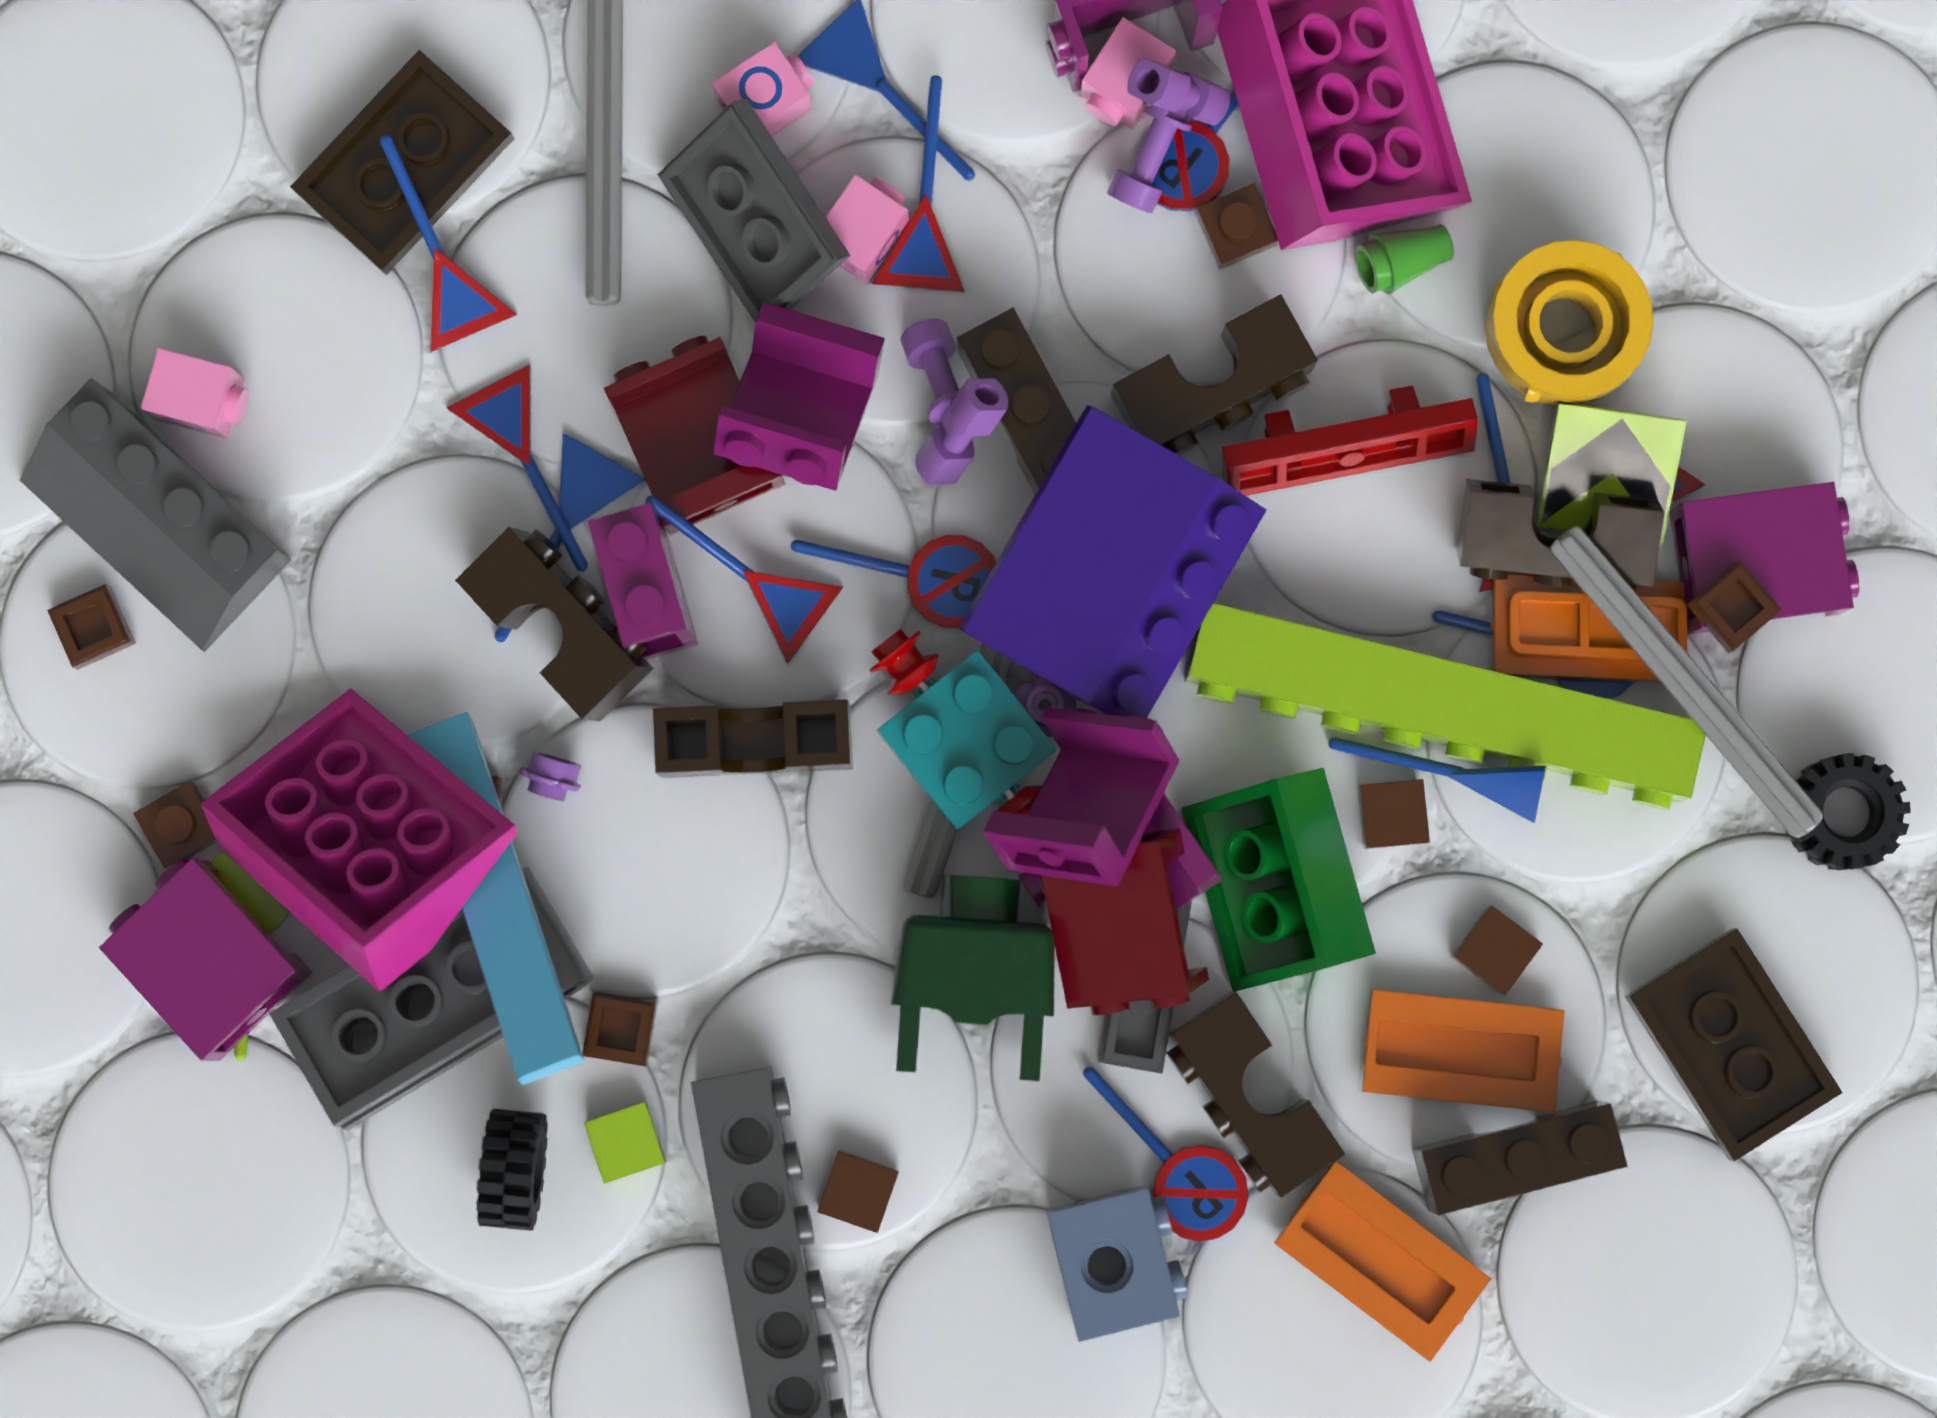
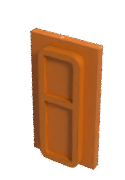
(1565, 636)
(1462, 1050)
(1382, 1260)

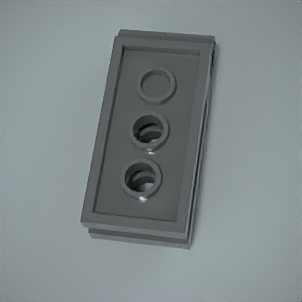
(408, 1051)

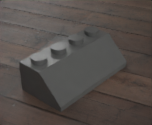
(150, 514)

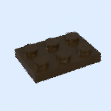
(443, 145)
(1733, 1044)

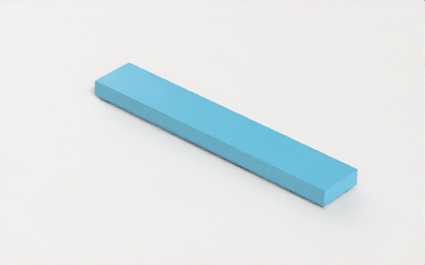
(508, 929)

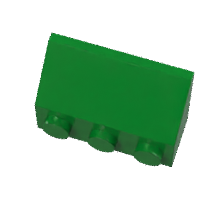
(1286, 880)

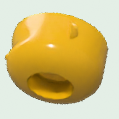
(1604, 288)

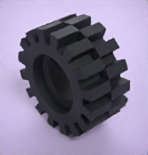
(1884, 804)
(512, 1169)

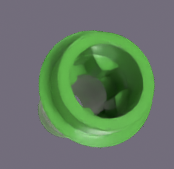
(1399, 257)

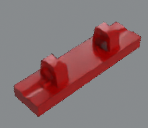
(1352, 447)

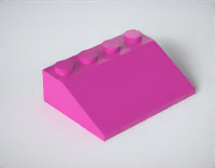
(1341, 115)
(360, 836)

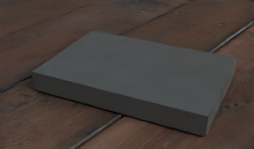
(753, 211)

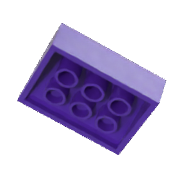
(1112, 567)

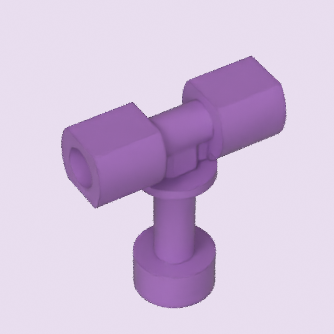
(1173, 101)
(955, 412)

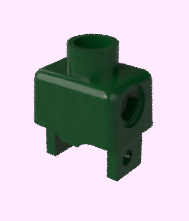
(975, 966)

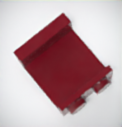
(672, 430)
(1123, 938)

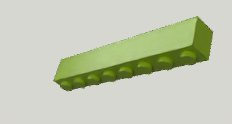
(1445, 704)

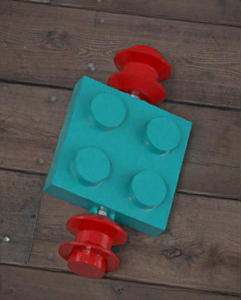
(960, 735)

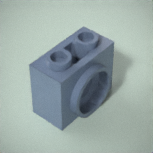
(1148, 1283)

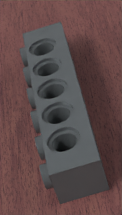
(719, 1106)

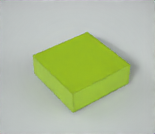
(625, 1142)

